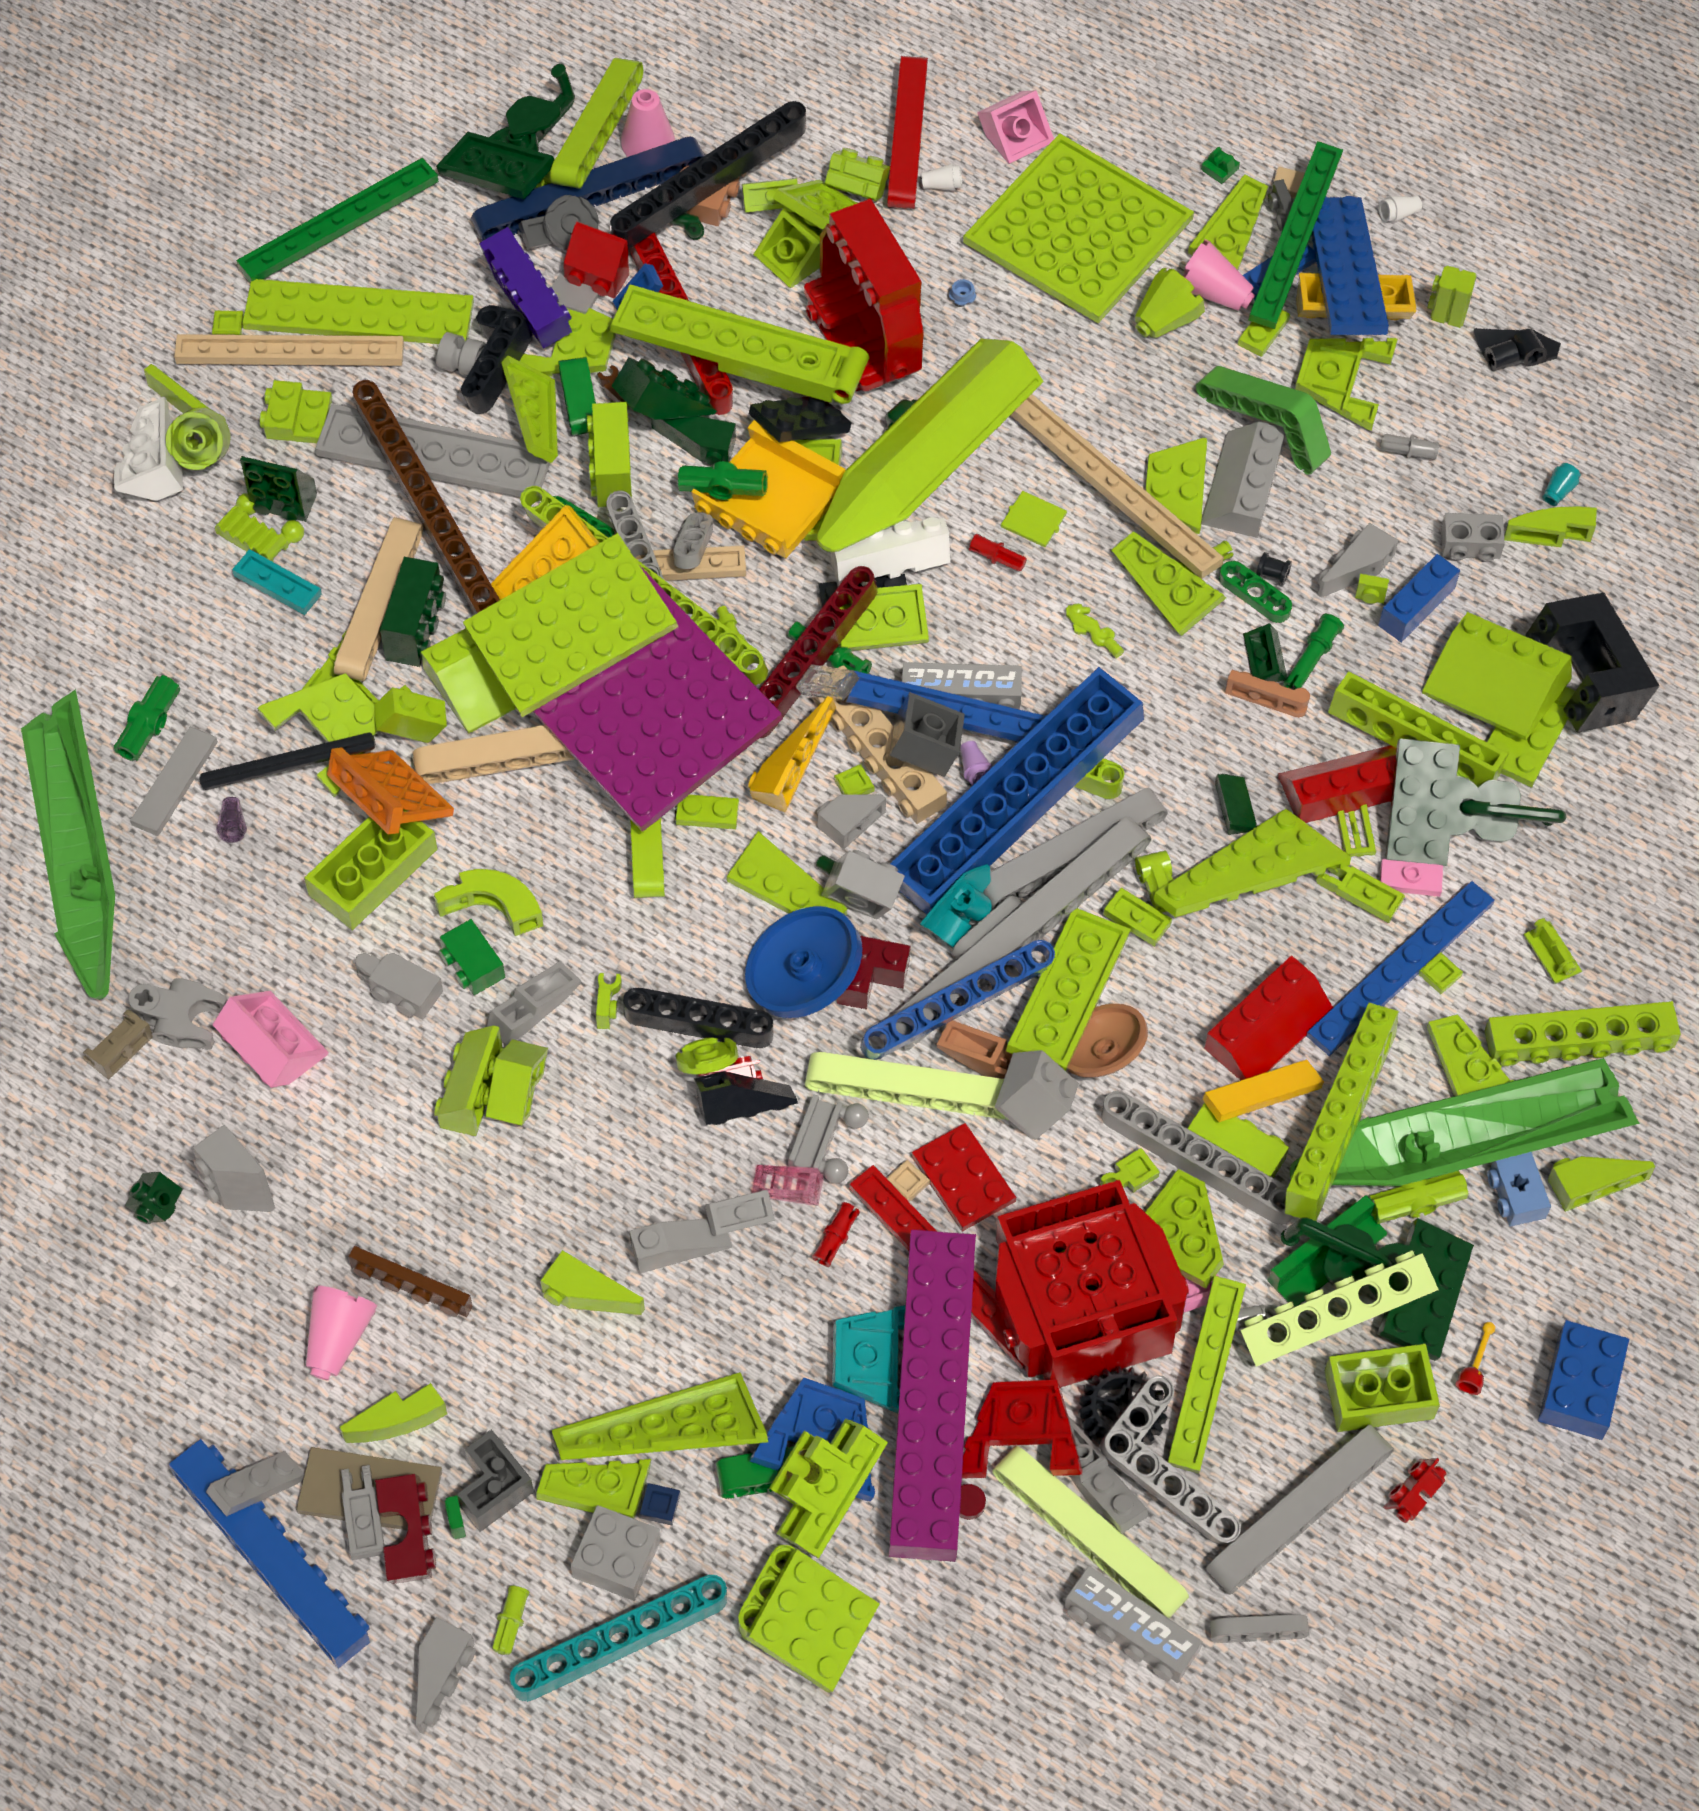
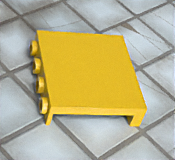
(796, 496)

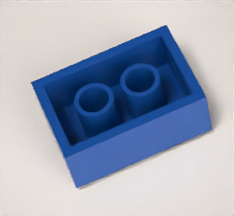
(1583, 1380)

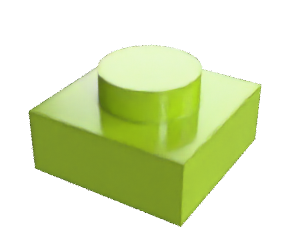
(1372, 589)

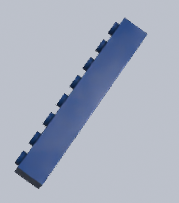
(275, 1559)

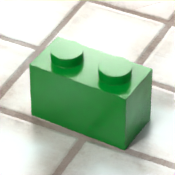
(471, 957)

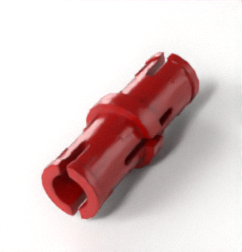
(836, 1234)

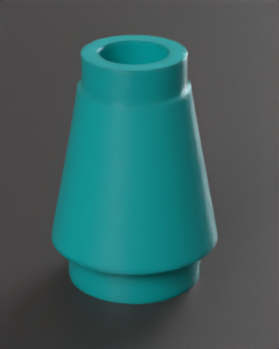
(1562, 482)

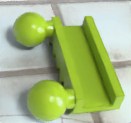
(250, 534)

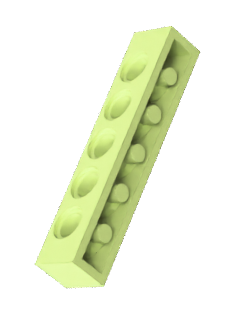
(1419, 1283)

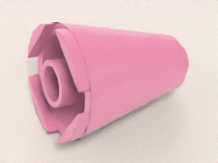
(645, 124)
(1217, 278)
(335, 1329)

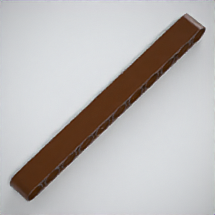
(423, 497)

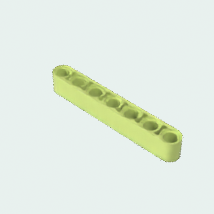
(904, 1084)
(1090, 1532)

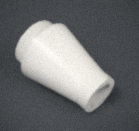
(943, 178)
(1398, 207)

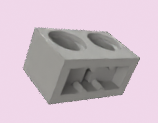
(1473, 532)

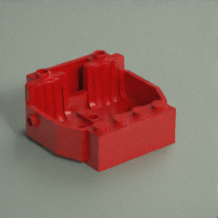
(868, 294)
(1044, 1296)

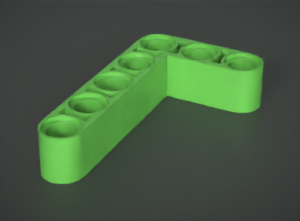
(1275, 404)

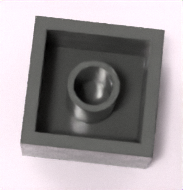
(927, 734)

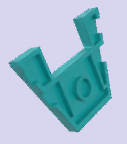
(868, 1356)

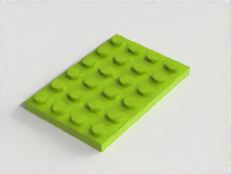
(570, 624)

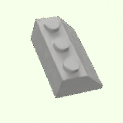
(232, 1173)

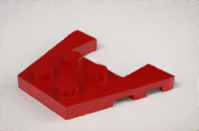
(1023, 1416)

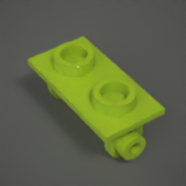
(1552, 951)

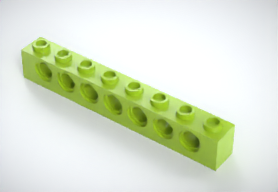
(1341, 1112)

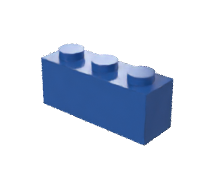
(1419, 598)

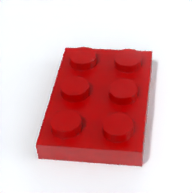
(964, 1177)

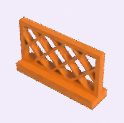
(378, 798)

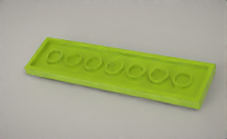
(355, 311)

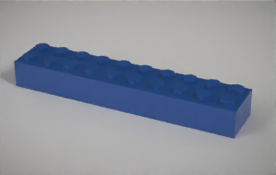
(1019, 788)

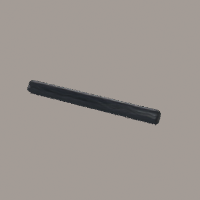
(284, 761)

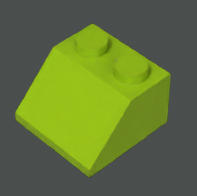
(790, 248)

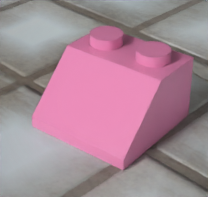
(1016, 125)

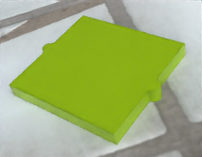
(1033, 519)

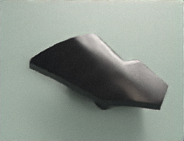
(1514, 347)

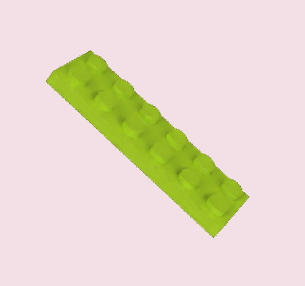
(1070, 987)

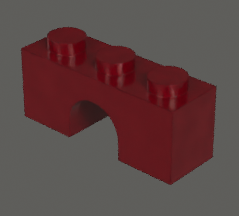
(412, 1557)

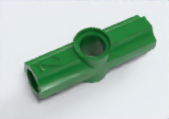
(723, 480)
(147, 718)

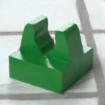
(1220, 165)

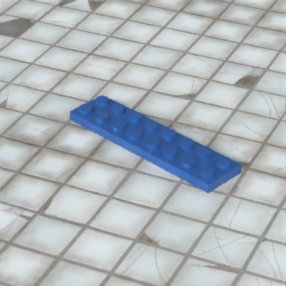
(1348, 269)

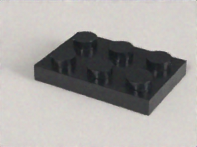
(799, 418)

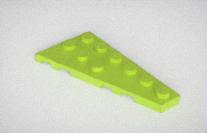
(691, 1418)

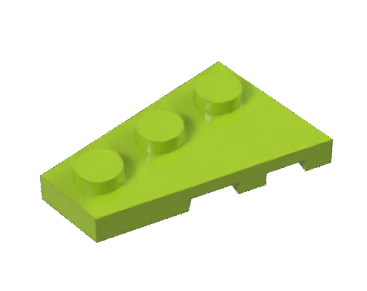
(1463, 1057)
(586, 1486)

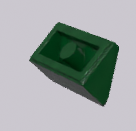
(1265, 654)
(1235, 804)

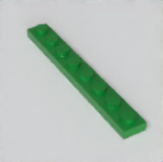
(337, 220)
(1295, 235)

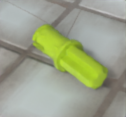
(510, 1620)

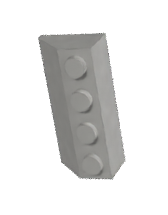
(1244, 478)

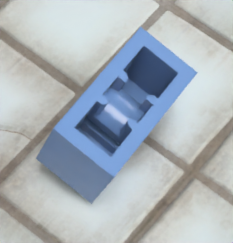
(1517, 1206)

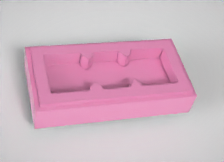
(1412, 877)

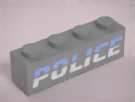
(978, 681)
(1132, 1624)

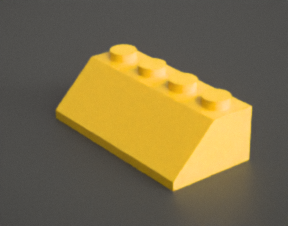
(1396, 293)

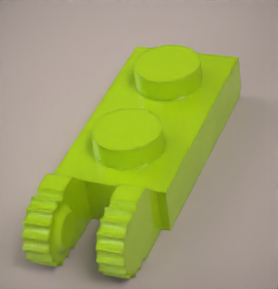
(1363, 891)

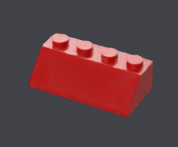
(1340, 784)
(1269, 1021)

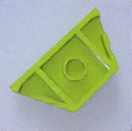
(1177, 480)

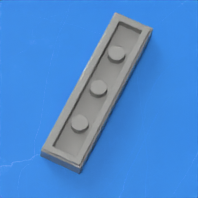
(174, 781)

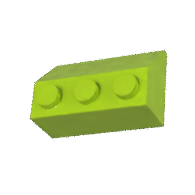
(466, 1084)

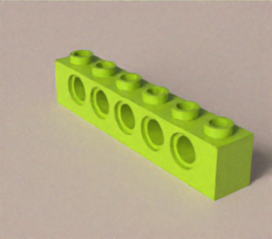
(1395, 718)
(1625, 1020)

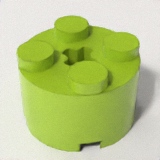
(187, 450)

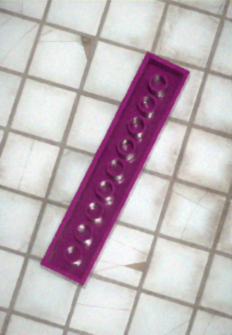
(933, 1396)

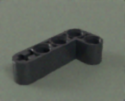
(506, 335)

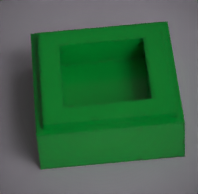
(455, 1517)

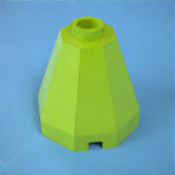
(1168, 305)

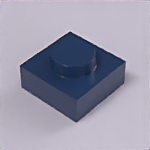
(660, 1504)

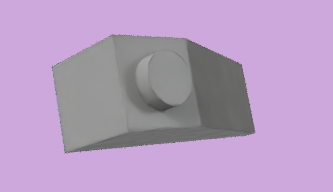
(674, 1242)

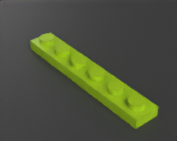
(1206, 1374)

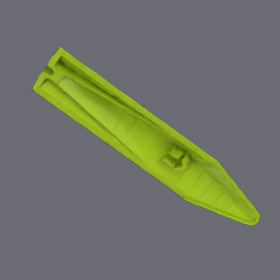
(929, 442)

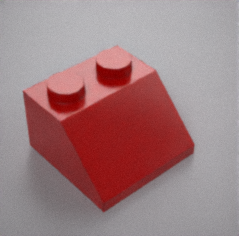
(596, 260)

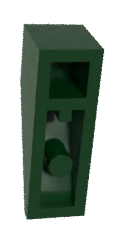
(701, 437)

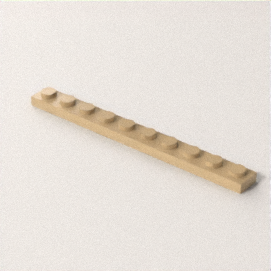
(1118, 487)

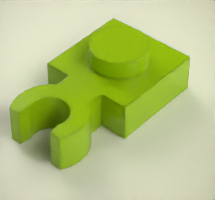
(1133, 1171)

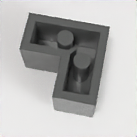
(500, 1482)

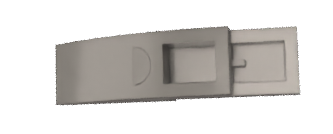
(1103, 1487)

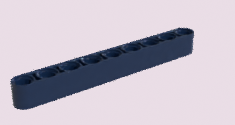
(601, 186)

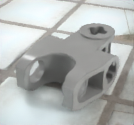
(174, 1011)

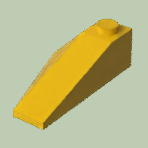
(786, 766)

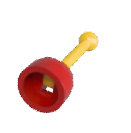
(1470, 1378)

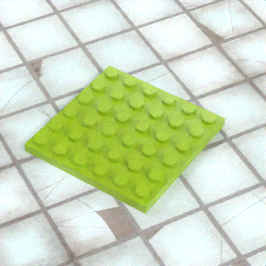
(1078, 227)

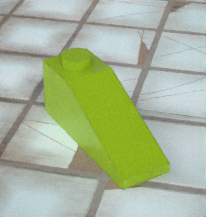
(1592, 1178)
(584, 1288)

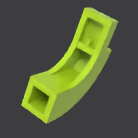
(495, 890)

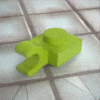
(606, 1006)

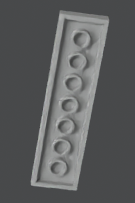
(444, 452)

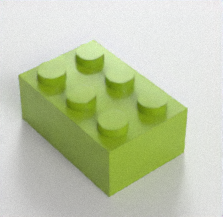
(609, 450)
(1381, 1387)

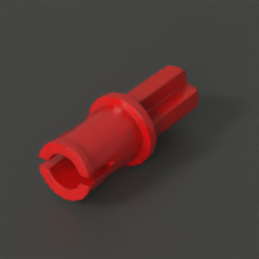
(997, 552)

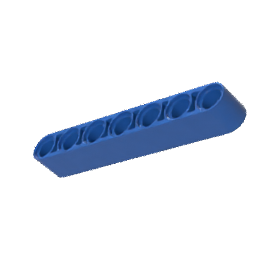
(968, 989)

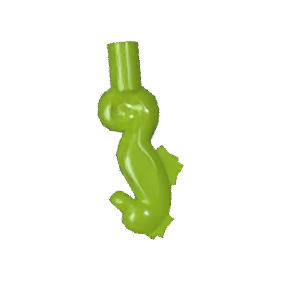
(1086, 624)

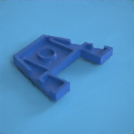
(820, 1413)

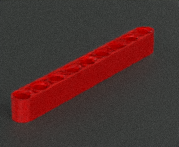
(704, 372)

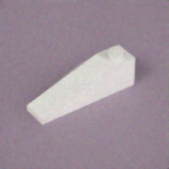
(147, 464)

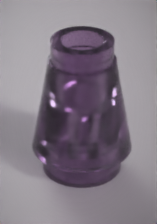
(231, 821)

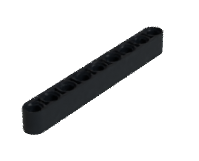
(709, 174)

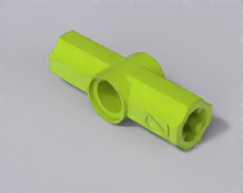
(1419, 1197)

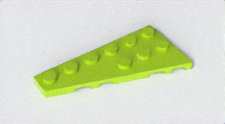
(1255, 862)

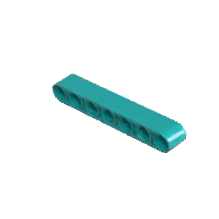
(608, 1651)

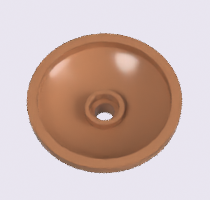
(1110, 1041)

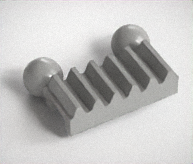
(818, 1132)

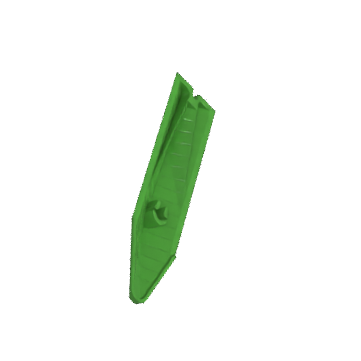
(72, 841)
(1484, 1126)

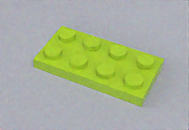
(1528, 756)

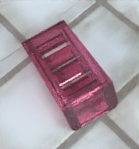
(803, 1174)

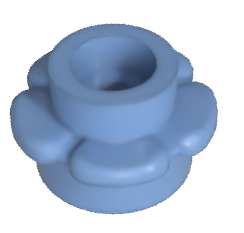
(962, 286)

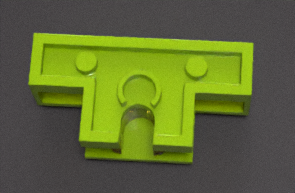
(823, 1483)

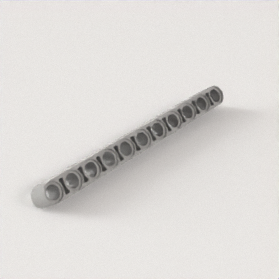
(1040, 912)

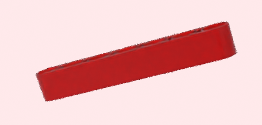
(907, 132)

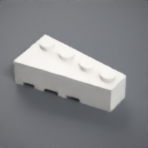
(895, 549)

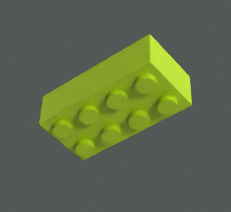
(368, 868)

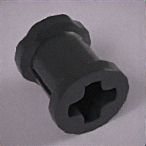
(1274, 568)

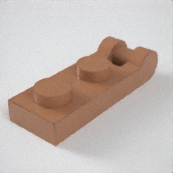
(1268, 693)

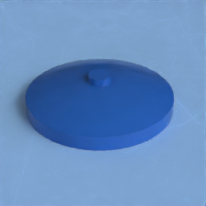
(803, 962)

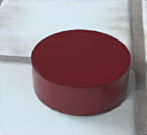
(972, 1502)

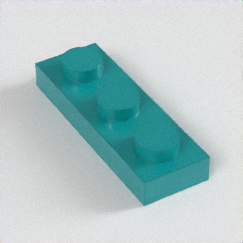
(277, 582)

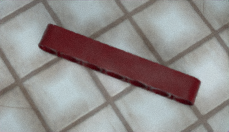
(824, 642)

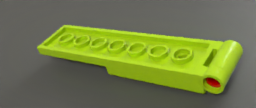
(743, 345)

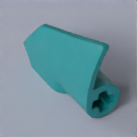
(959, 905)

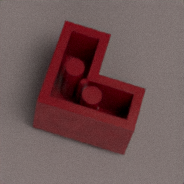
(882, 964)

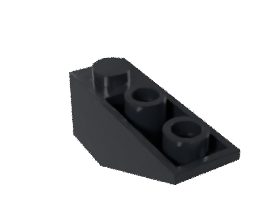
(733, 1095)

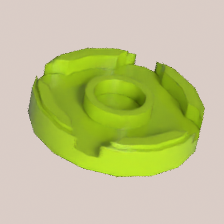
(706, 1056)

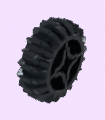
(1109, 1406)

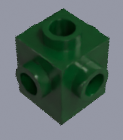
(153, 1198)

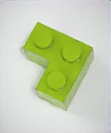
(514, 1080)

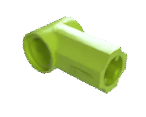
(1154, 872)

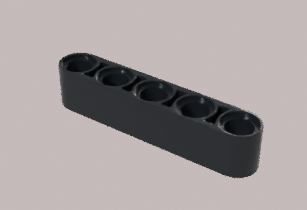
(688, 1007)

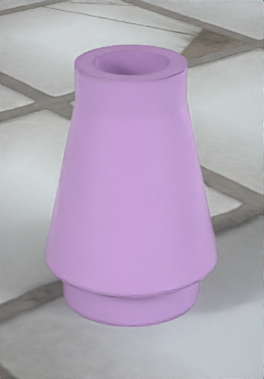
(974, 762)

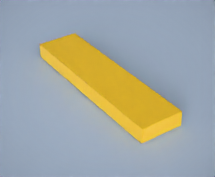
(1263, 1090)

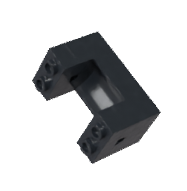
(1613, 670)

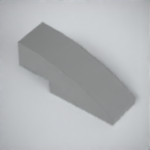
(533, 1001)

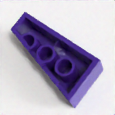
(526, 288)

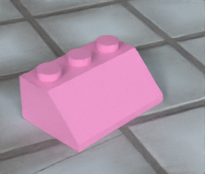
(268, 1037)

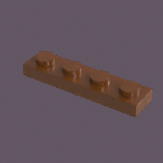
(419, 1286)

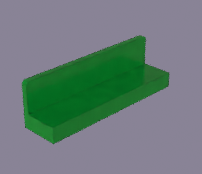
(1302, 1270)

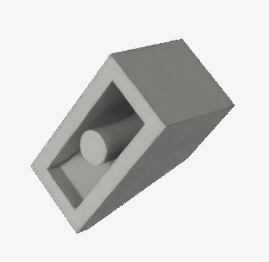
(850, 816)

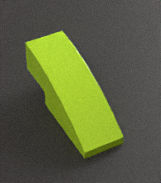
(1552, 526)
(395, 1416)

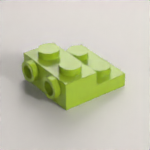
(294, 412)

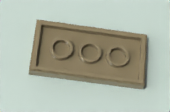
(324, 1485)

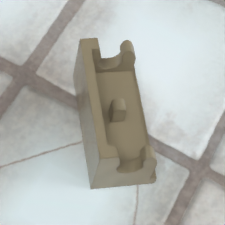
(119, 1045)

